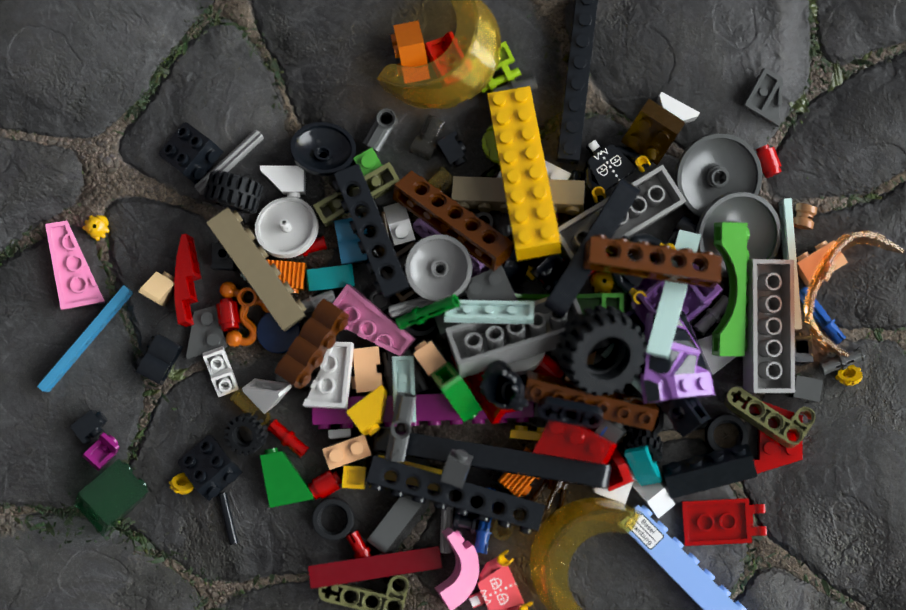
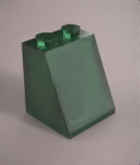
(111, 496)

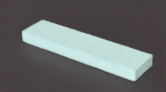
(492, 312)

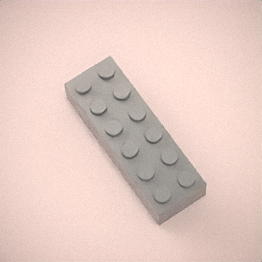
(655, 200)
(771, 327)
(480, 344)

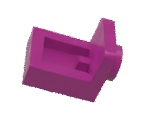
(101, 451)

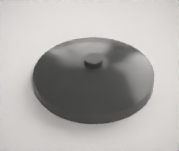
(716, 167)
(742, 208)

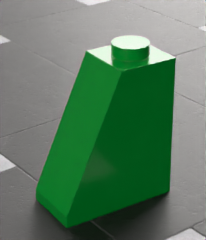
(456, 392)
(283, 480)

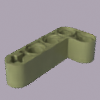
(765, 412)
(363, 593)

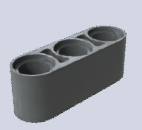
(393, 523)

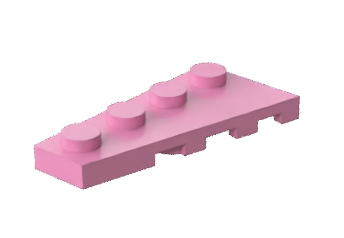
(72, 274)
(371, 322)

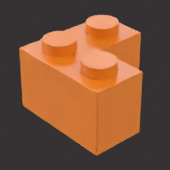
(409, 44)

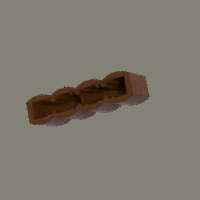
(313, 341)

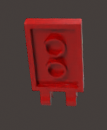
(720, 521)

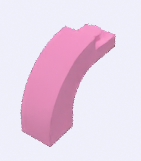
(465, 574)

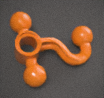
(234, 337)

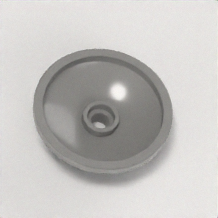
(423, 264)

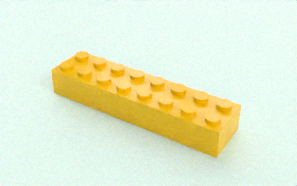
(524, 173)

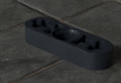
(556, 403)

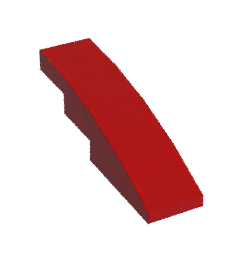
(186, 272)

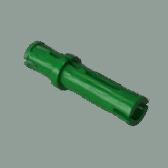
(419, 315)

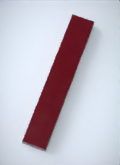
(374, 567)

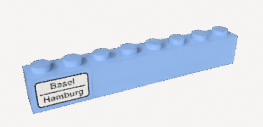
(679, 565)

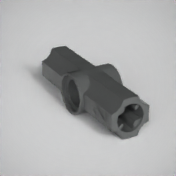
(402, 414)

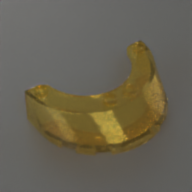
(459, 71)
(562, 536)

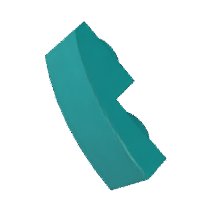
(329, 277)
(642, 466)

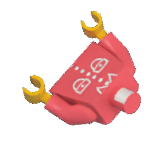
(498, 587)

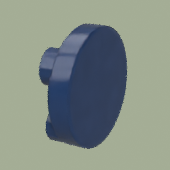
(273, 337)

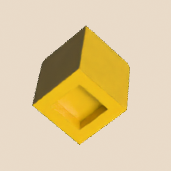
(354, 477)

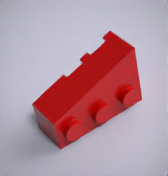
(574, 443)

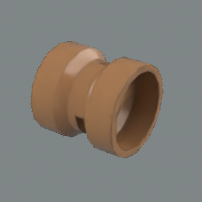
(804, 216)

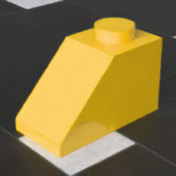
(369, 411)

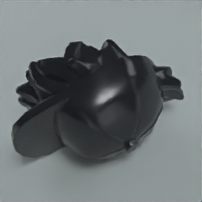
(503, 387)

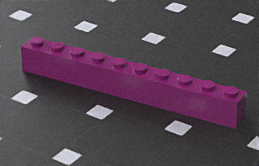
(429, 408)

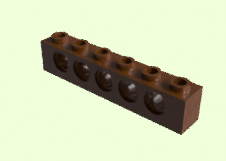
(452, 220)
(597, 259)
(615, 406)

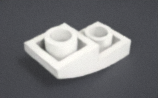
(220, 371)

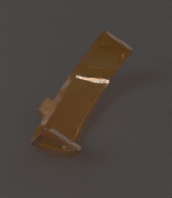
(824, 272)

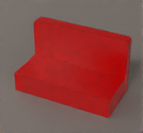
(620, 473)

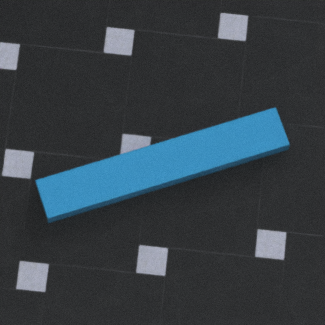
(85, 339)

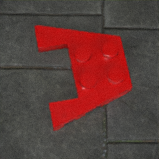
(770, 452)

